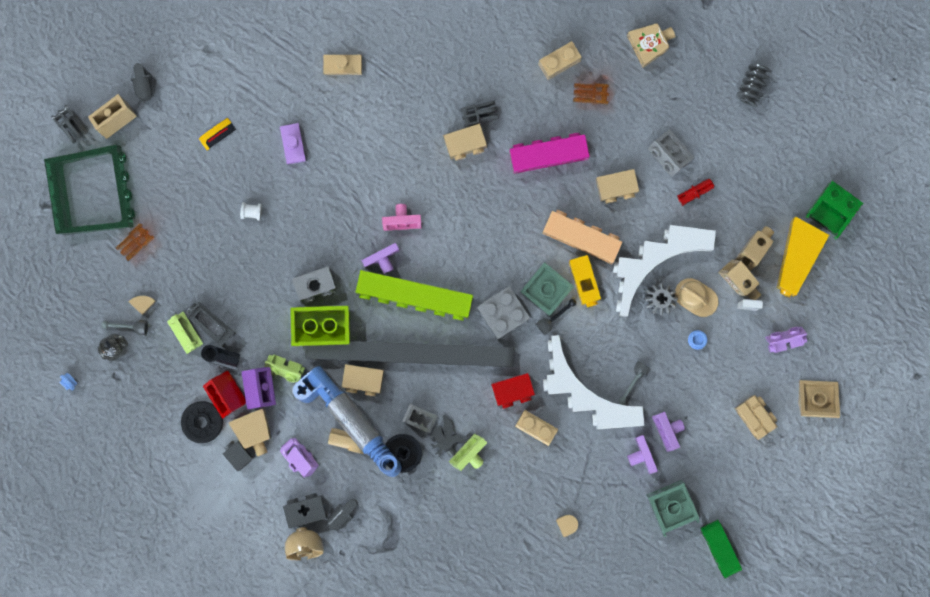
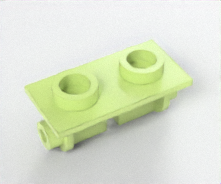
(184, 332)
(291, 372)

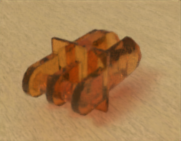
(591, 93)
(134, 242)

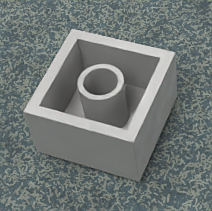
(503, 313)

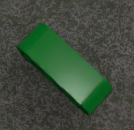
(721, 548)

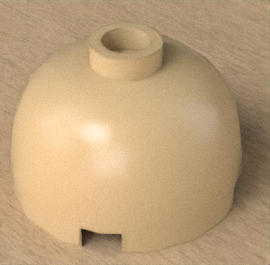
(303, 544)

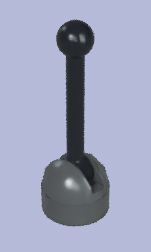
(545, 324)

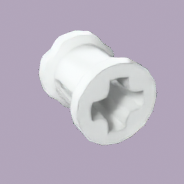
(251, 211)

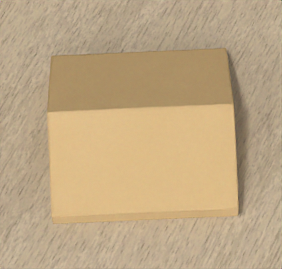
(819, 399)

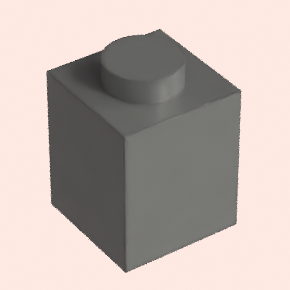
(237, 455)

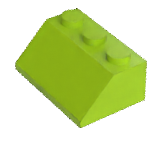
(320, 325)

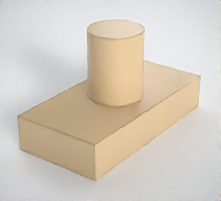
(342, 64)

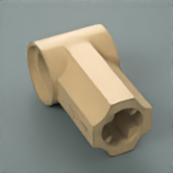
(342, 439)

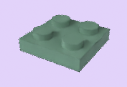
(547, 289)

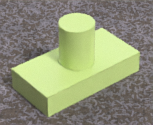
(468, 453)

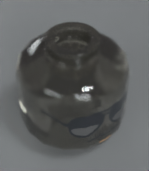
(113, 347)

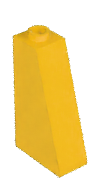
(800, 253)

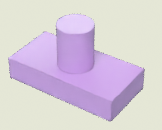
(292, 143)
(382, 259)
(668, 430)
(643, 455)

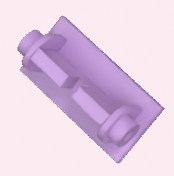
(795, 336)

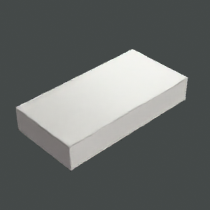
(747, 304)

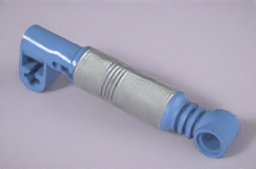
(348, 416)

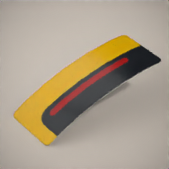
(217, 133)

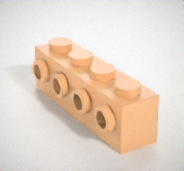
(582, 237)

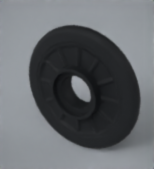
(189, 422)

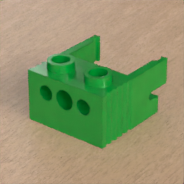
(834, 208)

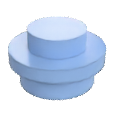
(697, 339)
(68, 381)

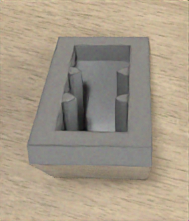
(420, 418)

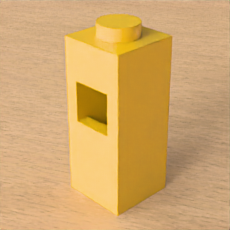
(584, 281)

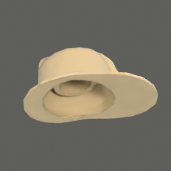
(696, 297)

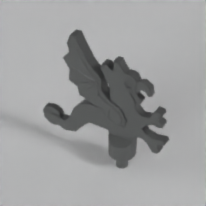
(445, 442)

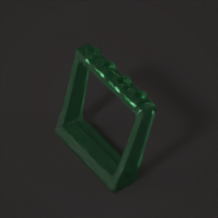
(59, 196)

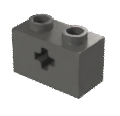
(316, 513)

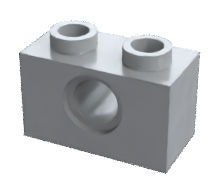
(303, 282)

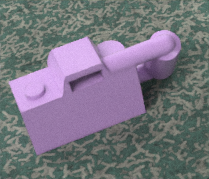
(299, 458)

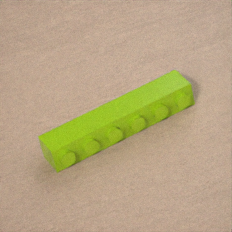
(414, 294)

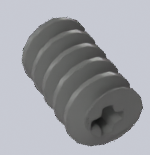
(752, 84)

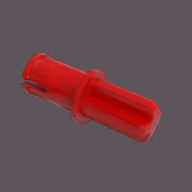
(695, 191)

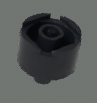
(414, 451)

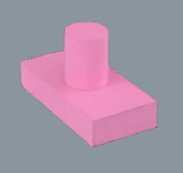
(401, 220)

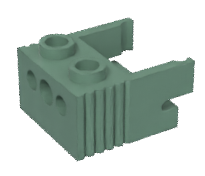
(672, 506)

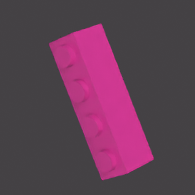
(549, 154)

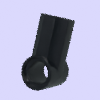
(223, 357)

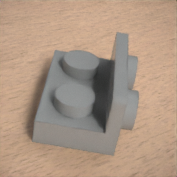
(670, 153)

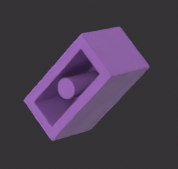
(258, 388)

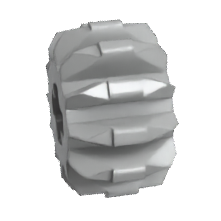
(665, 294)

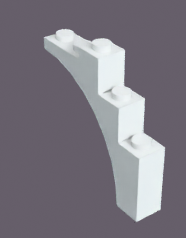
(678, 241)
(563, 380)

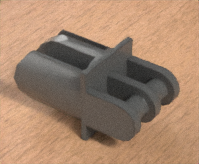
(142, 83)
(480, 113)
(68, 123)
(342, 515)

